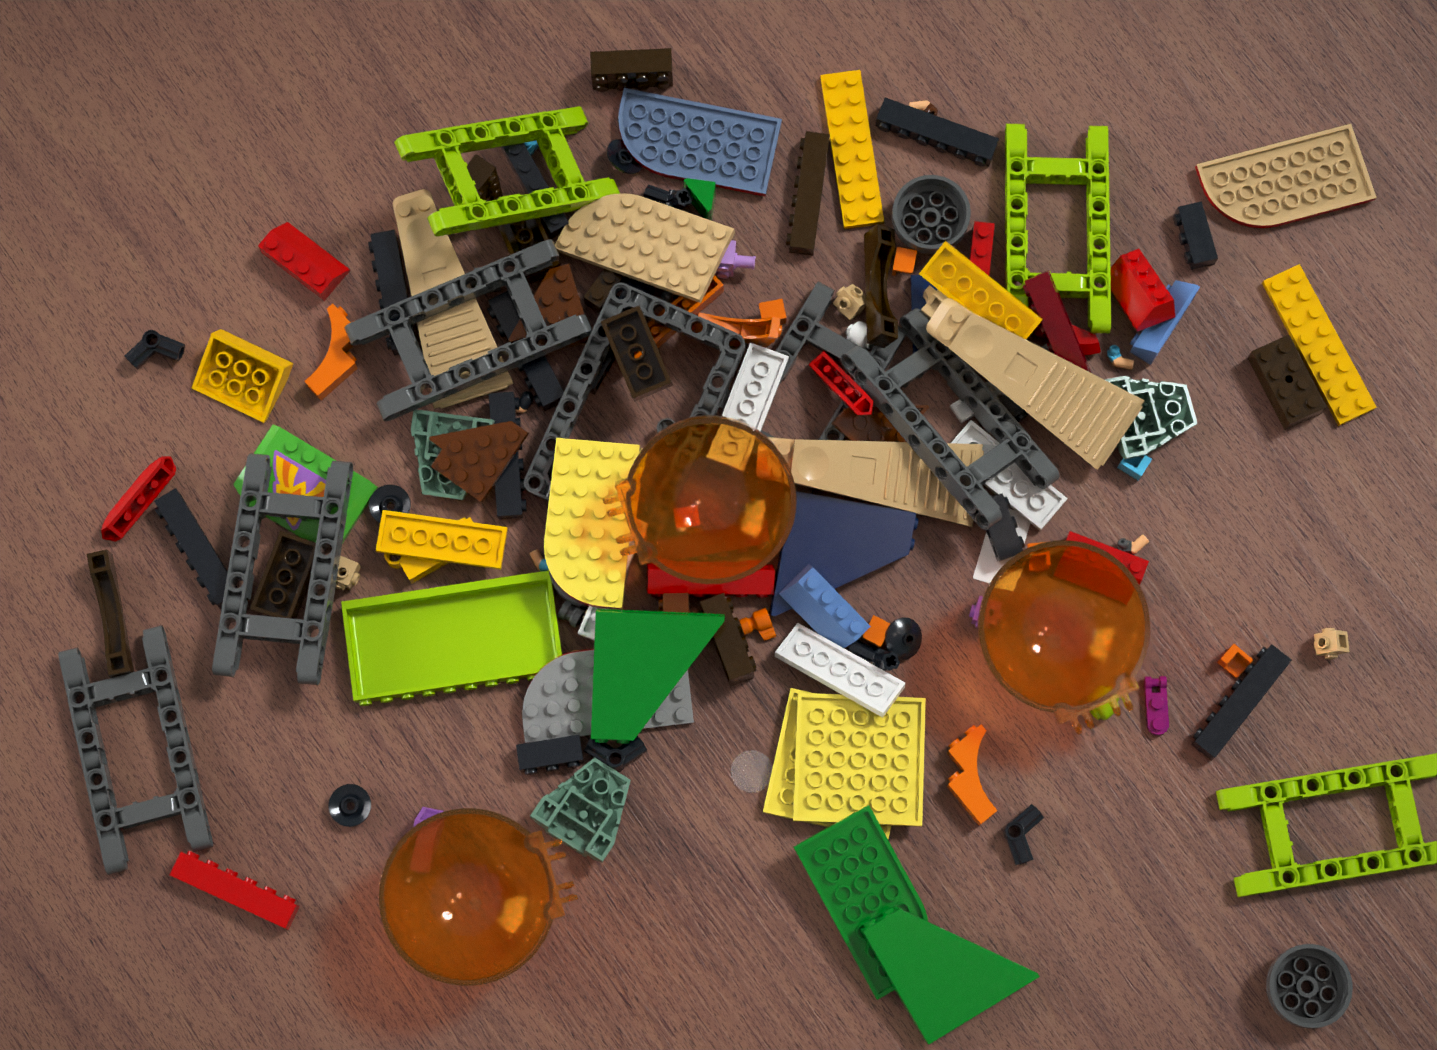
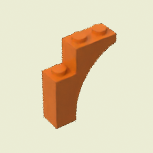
(757, 331)
(337, 363)
(967, 786)

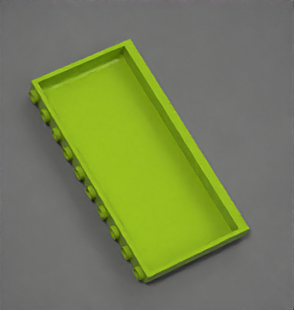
(450, 637)

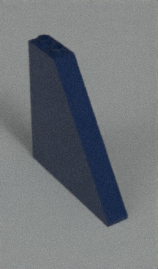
(840, 541)

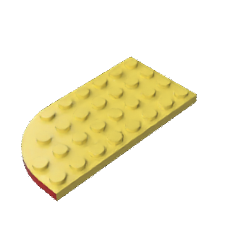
(578, 531)

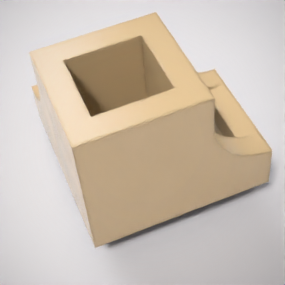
(933, 300)

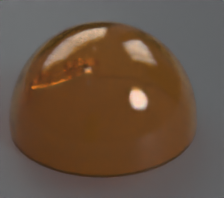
(707, 500)
(1065, 629)
(470, 896)

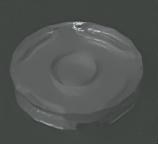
(751, 771)

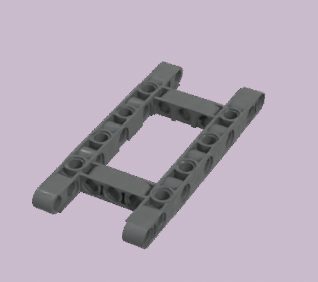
(453, 294)
(826, 341)
(961, 481)
(323, 572)
(94, 757)

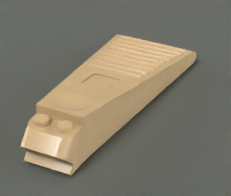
(454, 333)
(1061, 396)
(877, 474)

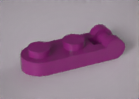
(1156, 705)

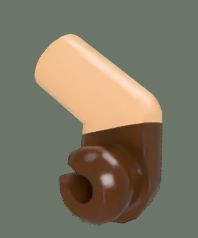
(924, 106)

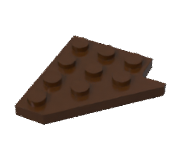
(556, 301)
(869, 427)
(478, 455)

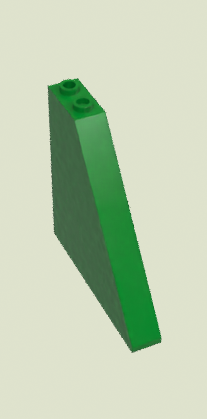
(639, 663)
(940, 973)

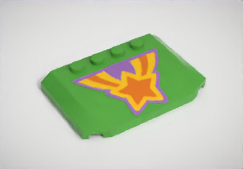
(303, 471)

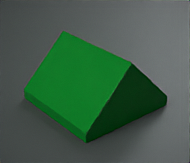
(703, 196)

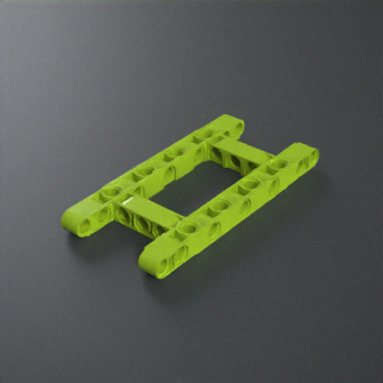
(1061, 171)
(475, 213)
(1401, 808)

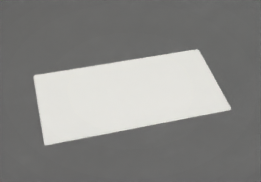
(987, 564)

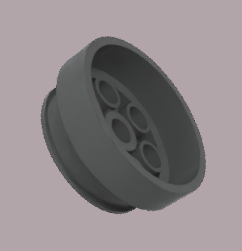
(923, 190)
(1337, 981)

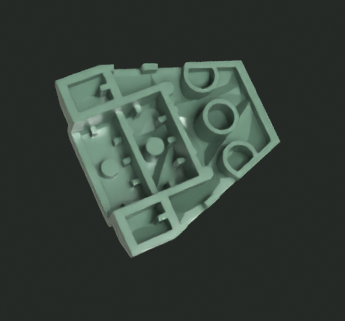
(1163, 416)
(430, 424)
(585, 810)

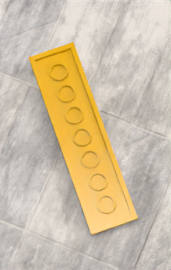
(852, 149)
(1319, 345)

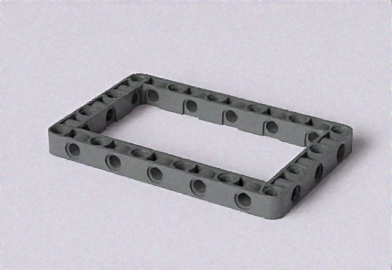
(596, 352)

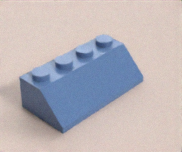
(1151, 340)
(824, 608)

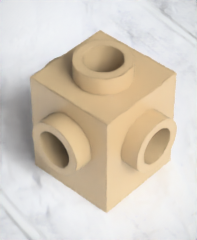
(850, 301)
(352, 574)
(1331, 643)

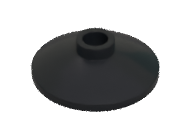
(621, 158)
(389, 495)
(896, 637)
(342, 797)

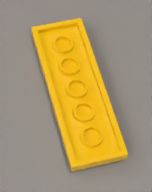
(977, 291)
(441, 539)

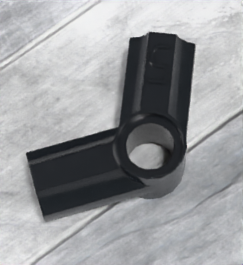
(673, 198)
(165, 346)
(880, 658)
(626, 752)
(1024, 823)

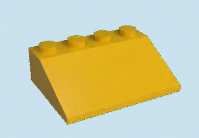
(241, 375)

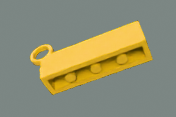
(416, 567)

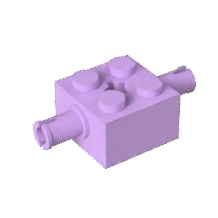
(732, 260)

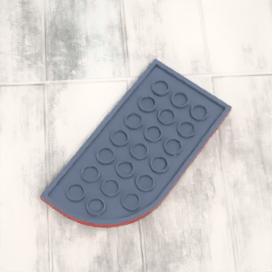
(699, 140)

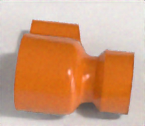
(760, 621)

